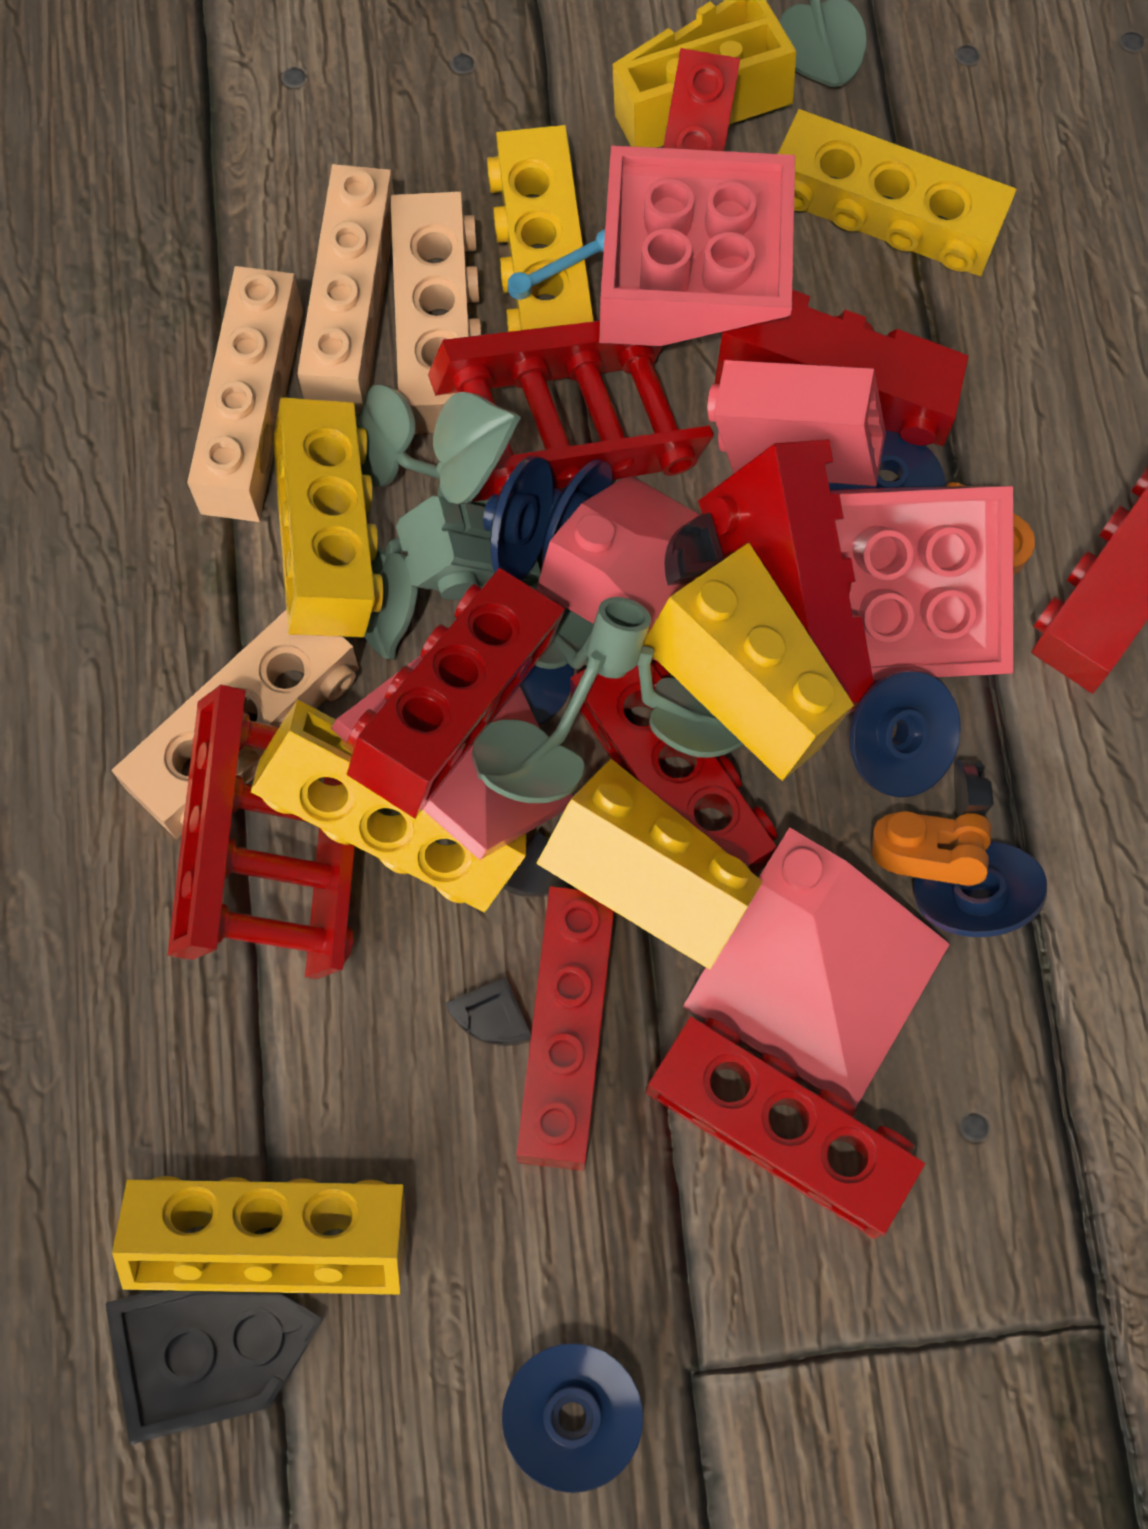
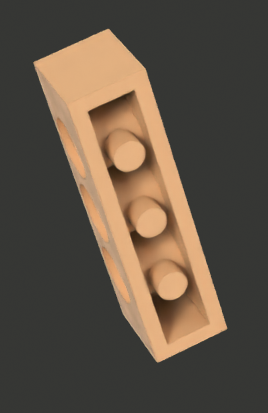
(426, 229)
(347, 286)
(245, 393)
(155, 766)

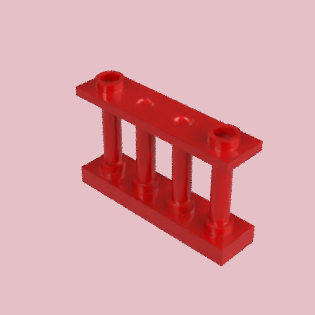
(572, 352)
(210, 855)

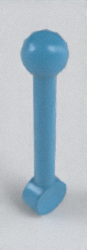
(521, 284)

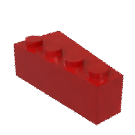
(914, 376)
(790, 521)
(1108, 604)

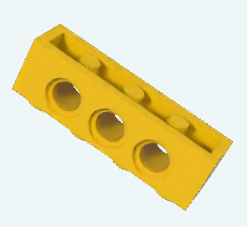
(540, 165)
(915, 181)
(324, 519)
(348, 813)
(293, 1258)

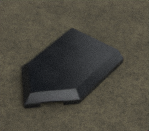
(203, 1355)

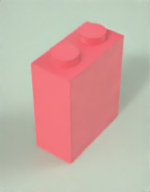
(797, 403)

